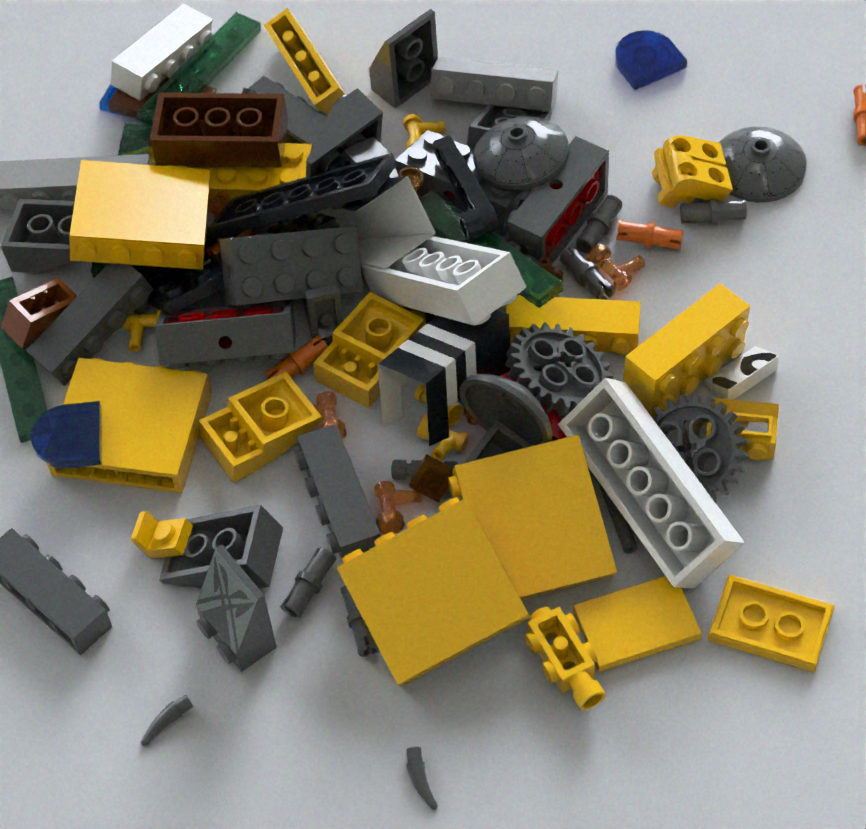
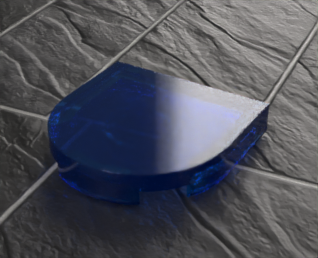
(647, 57)
(69, 435)

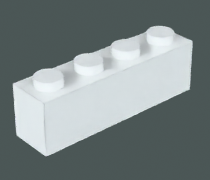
(160, 52)

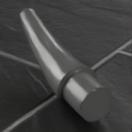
(169, 714)
(418, 776)

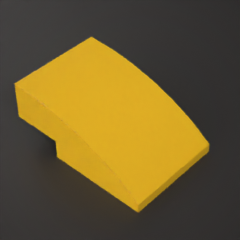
(360, 344)
(258, 426)

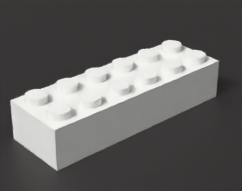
(449, 280)
(651, 484)

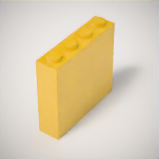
(140, 215)
(146, 422)
(539, 515)
(432, 591)

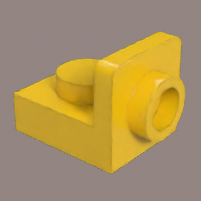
(161, 538)

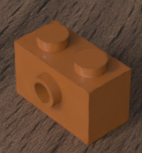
(35, 311)

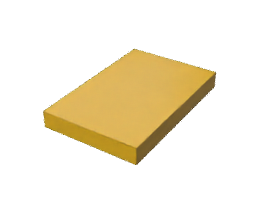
(637, 622)
(771, 623)

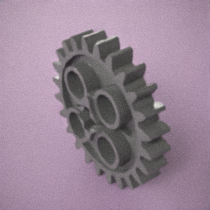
(556, 366)
(720, 443)

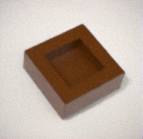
(431, 478)

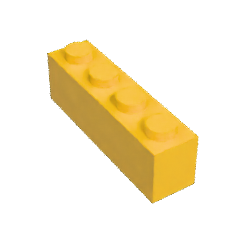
(304, 60)
(605, 322)

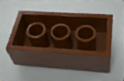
(219, 129)

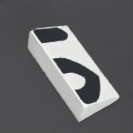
(743, 373)

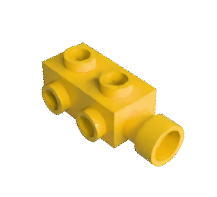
(565, 653)

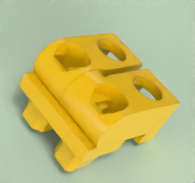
(689, 171)

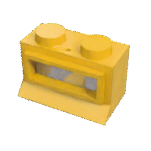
(759, 423)

